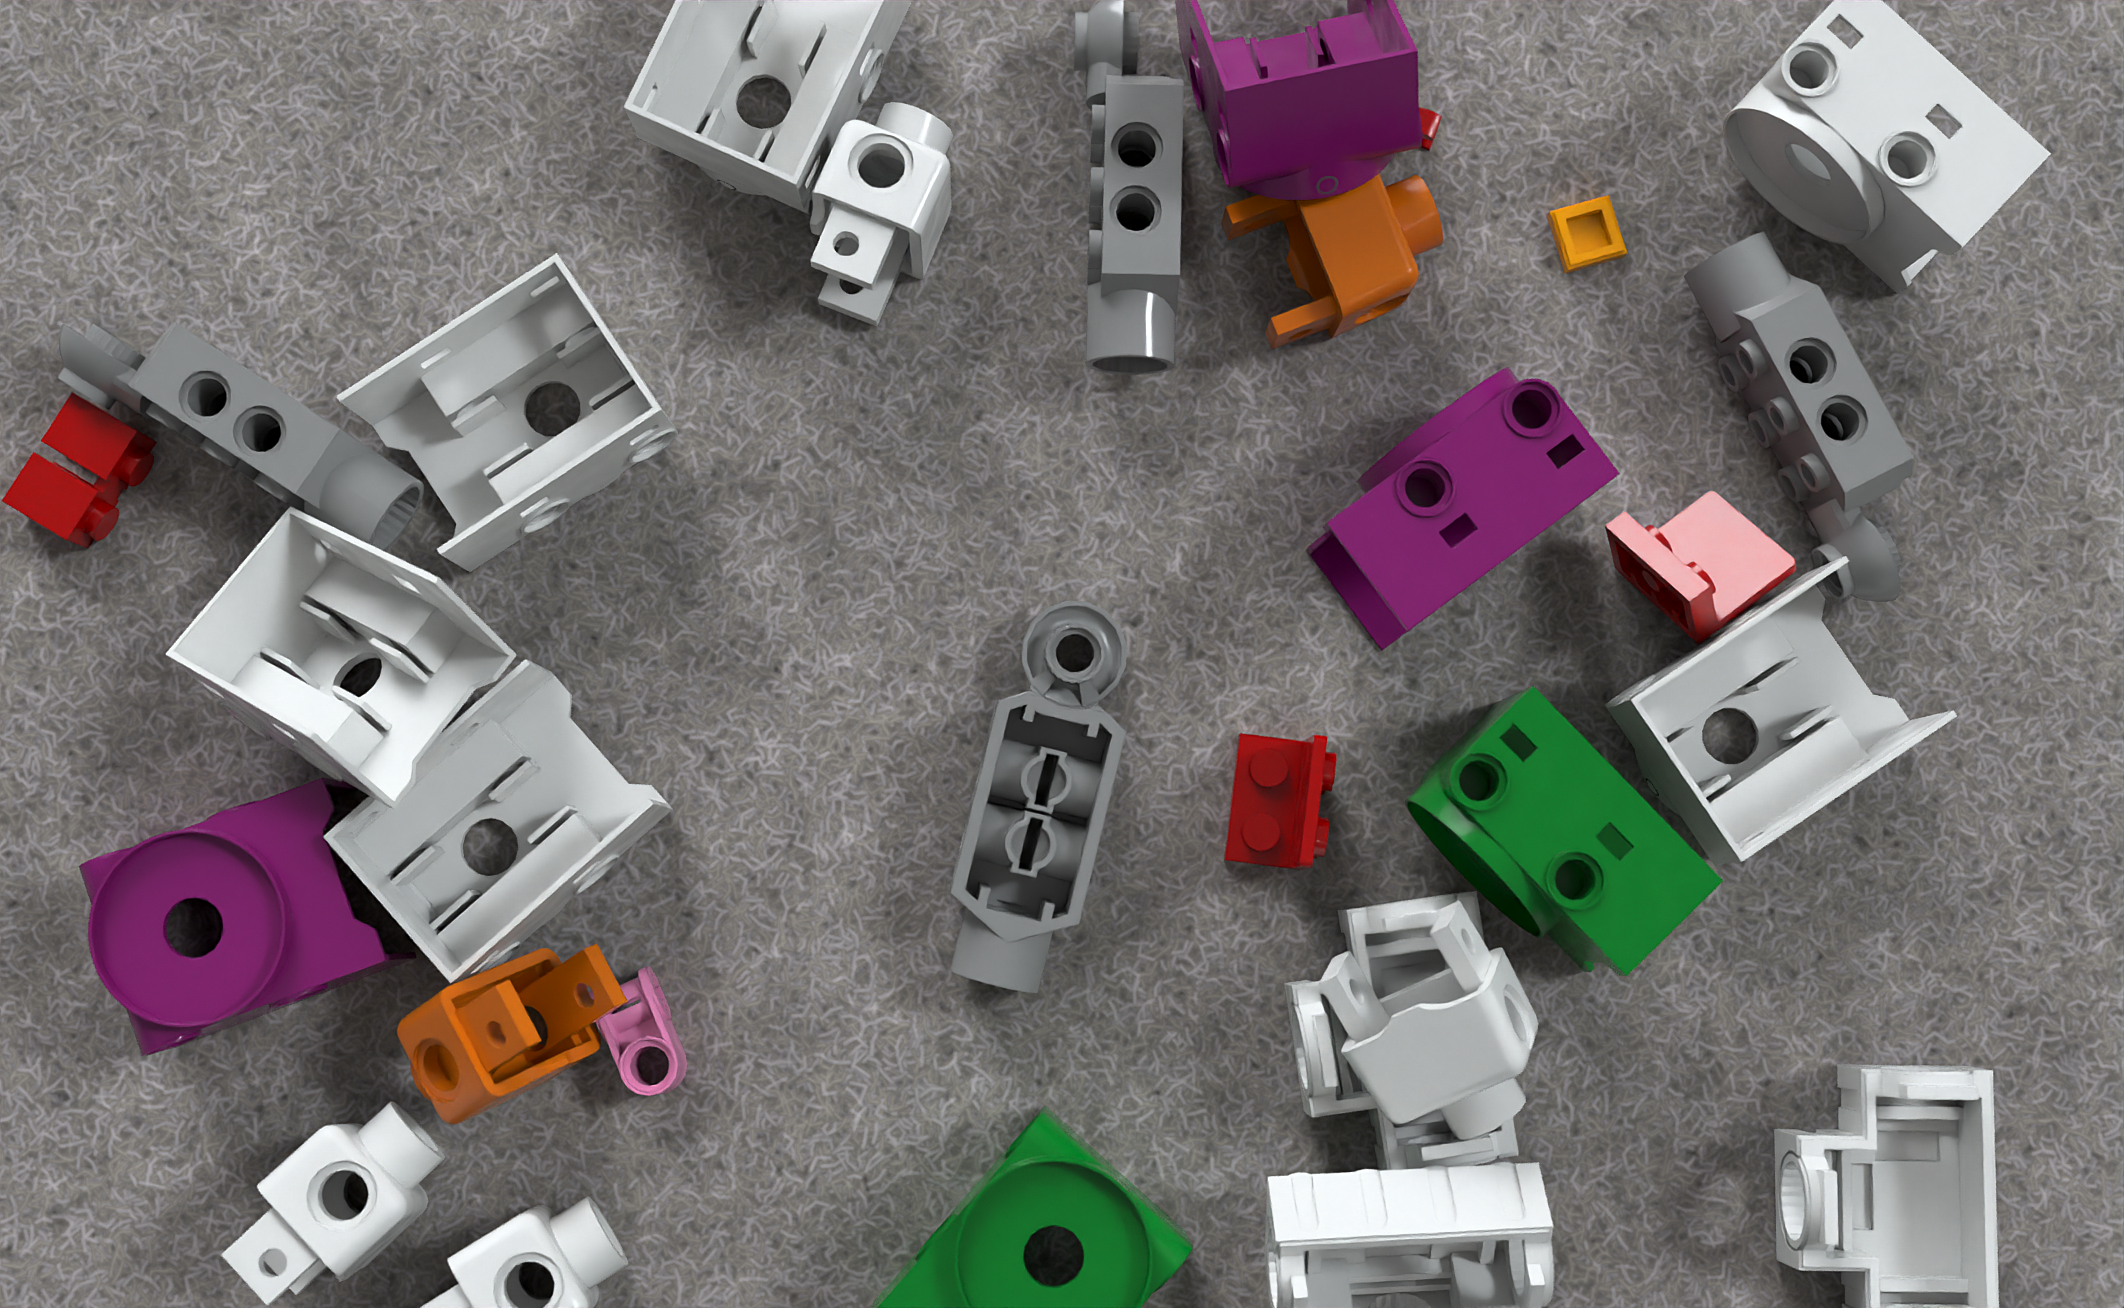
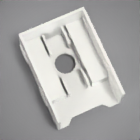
(712, 48)
(1853, 160)
(463, 411)
(310, 612)
(1810, 716)
(511, 762)

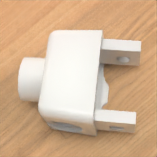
(881, 205)
(1444, 1039)
(311, 1214)
(572, 1245)

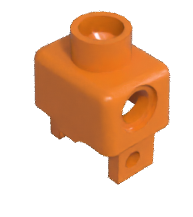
(1345, 251)
(492, 1036)

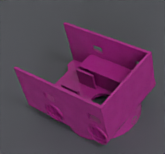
(1306, 107)
(1458, 501)
(279, 906)

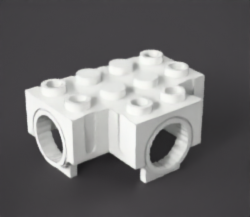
(1393, 953)
(1897, 1190)
(1410, 1238)

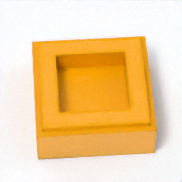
(1586, 234)

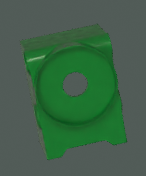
(1559, 836)
(1037, 1183)

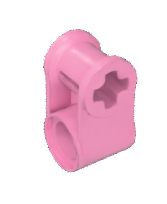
(640, 1028)

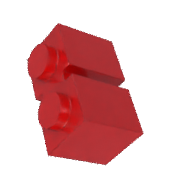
(67, 501)

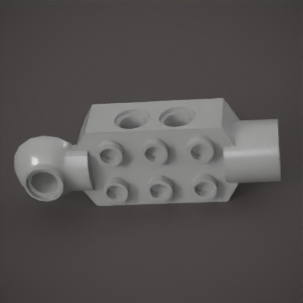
(1140, 124)
(1809, 406)
(247, 428)
(1039, 802)

